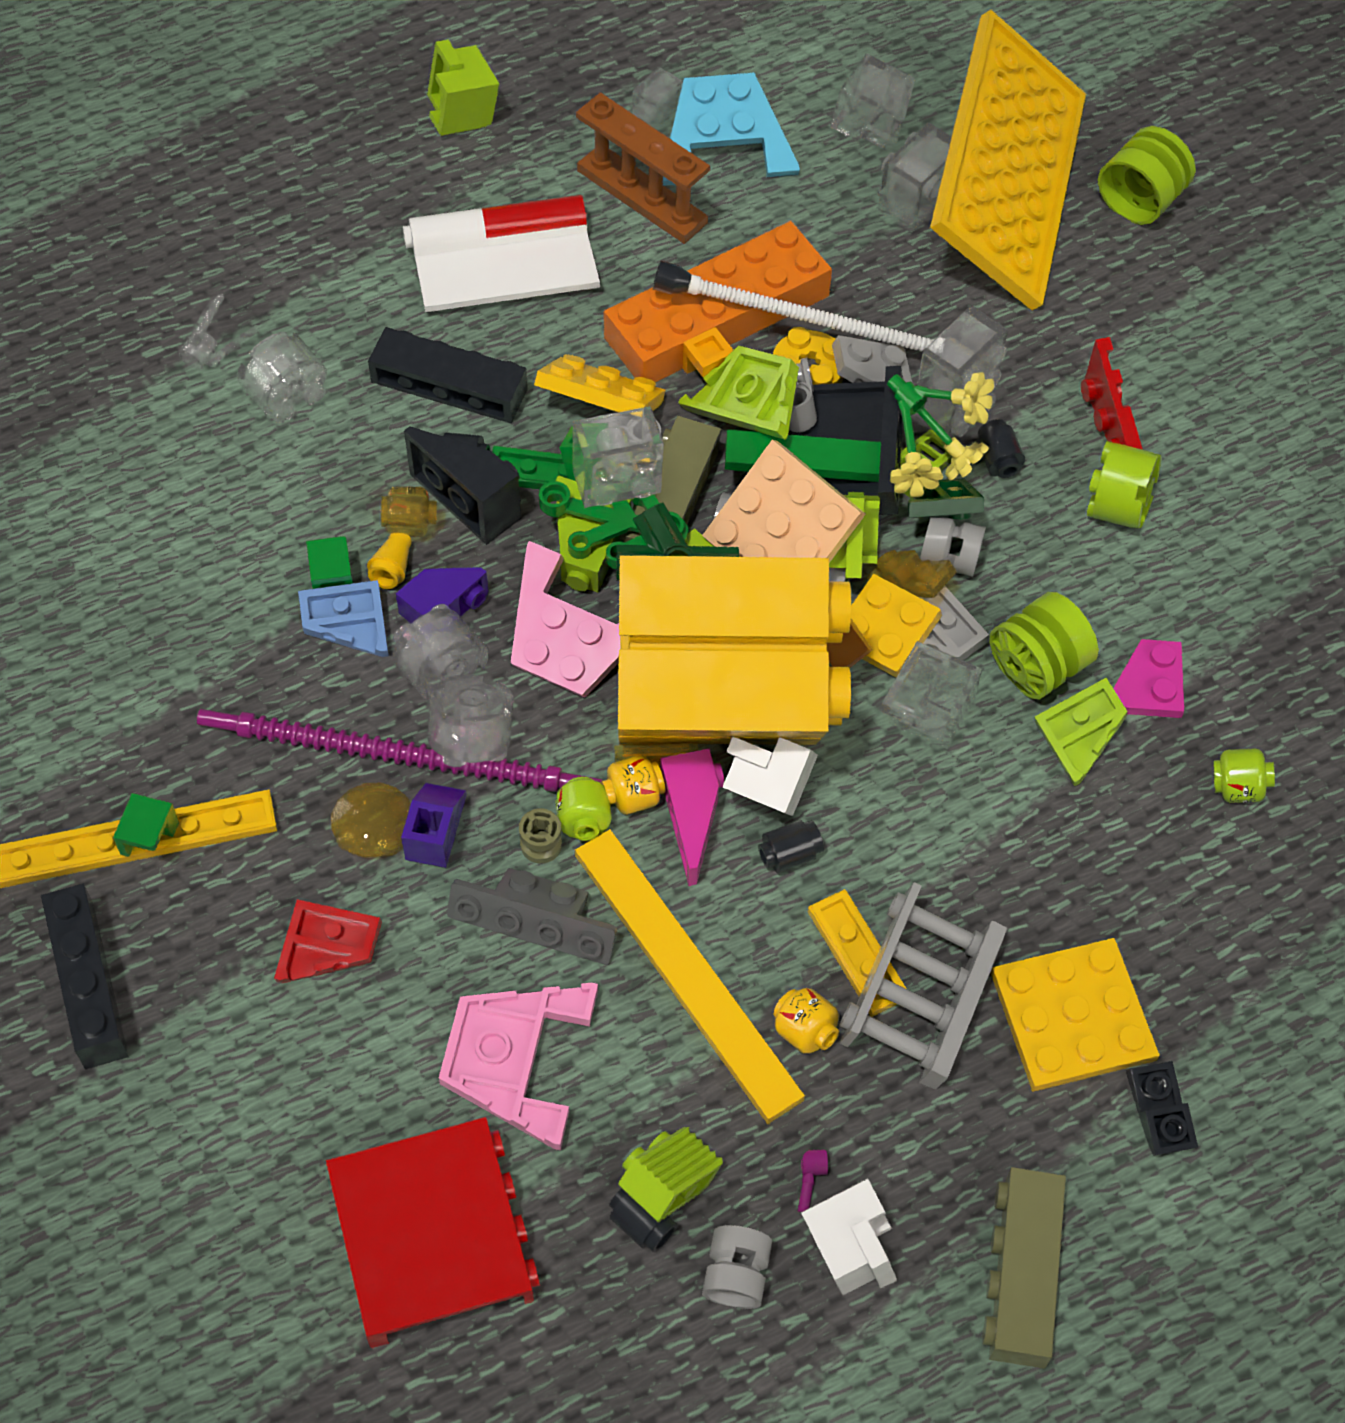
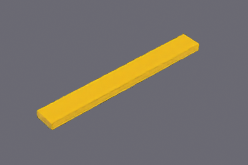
(95, 847)
(690, 977)

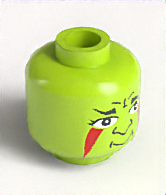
(1243, 775)
(583, 807)

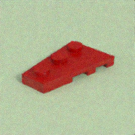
(1104, 392)

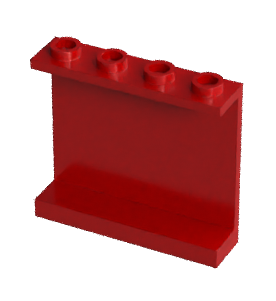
(430, 1228)

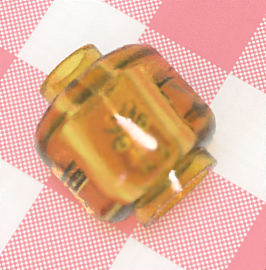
(408, 511)

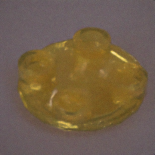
(370, 820)

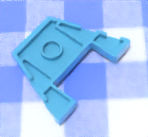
(730, 113)

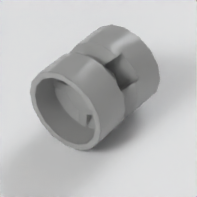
(939, 540)
(736, 1273)

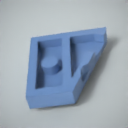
(346, 616)

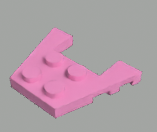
(557, 637)
(496, 1048)

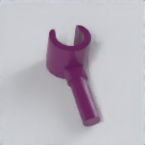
(812, 1164)

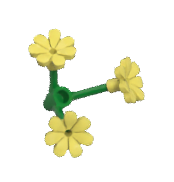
(919, 472)

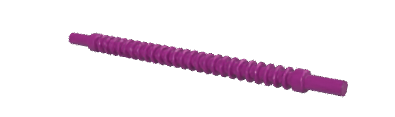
(248, 725)

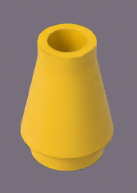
(390, 561)

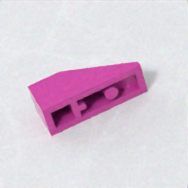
(692, 799)

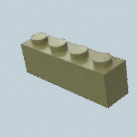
(687, 462)
(1026, 1268)

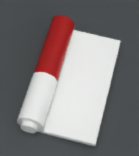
(502, 252)

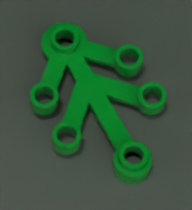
(617, 520)

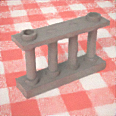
(965, 982)

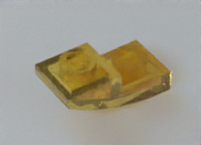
(912, 574)

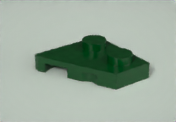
(951, 498)

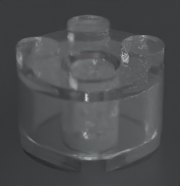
(282, 376)
(437, 648)
(470, 720)

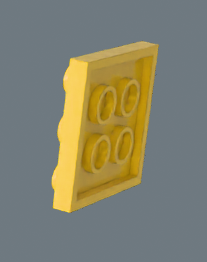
(1074, 1014)

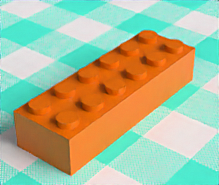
(653, 325)

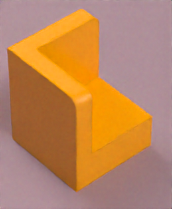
(705, 352)

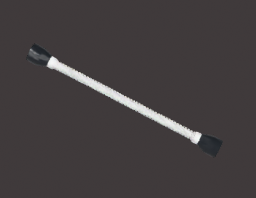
(676, 280)

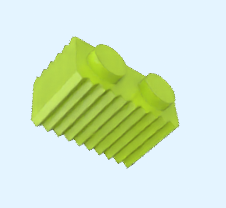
(669, 1172)

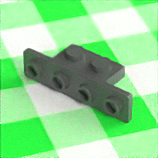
(534, 912)

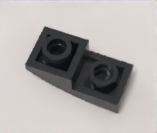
(1160, 1108)

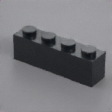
(448, 374)
(84, 976)

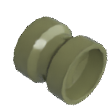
(540, 845)

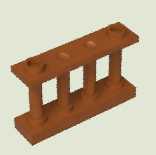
(630, 184)

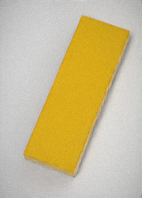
(851, 943)

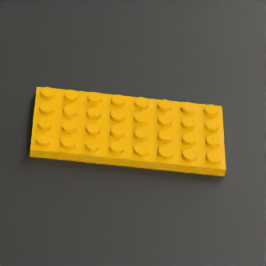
(1009, 161)

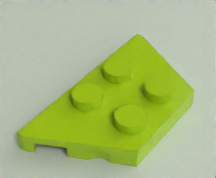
(749, 392)

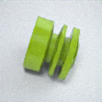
(1147, 175)
(1044, 645)

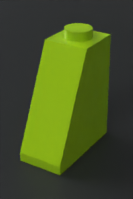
(586, 572)

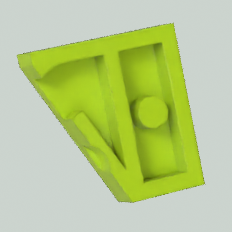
(1082, 727)

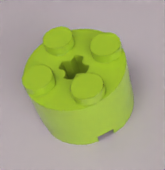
(1124, 485)

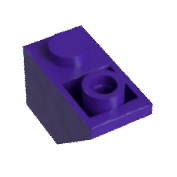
(454, 587)
(432, 824)

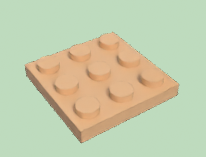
(784, 511)

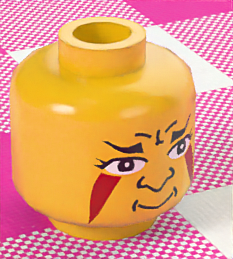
(634, 784)
(806, 1020)

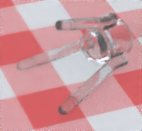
(200, 346)

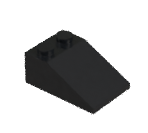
(466, 481)

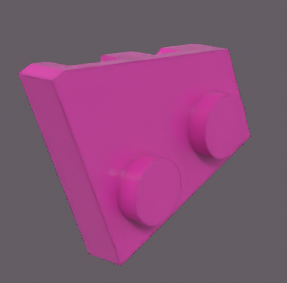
(1153, 680)

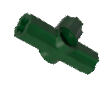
(665, 539)

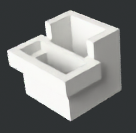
(770, 777)
(847, 1237)

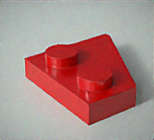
(325, 941)

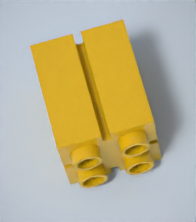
(730, 649)

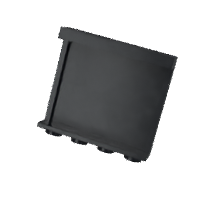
(865, 414)

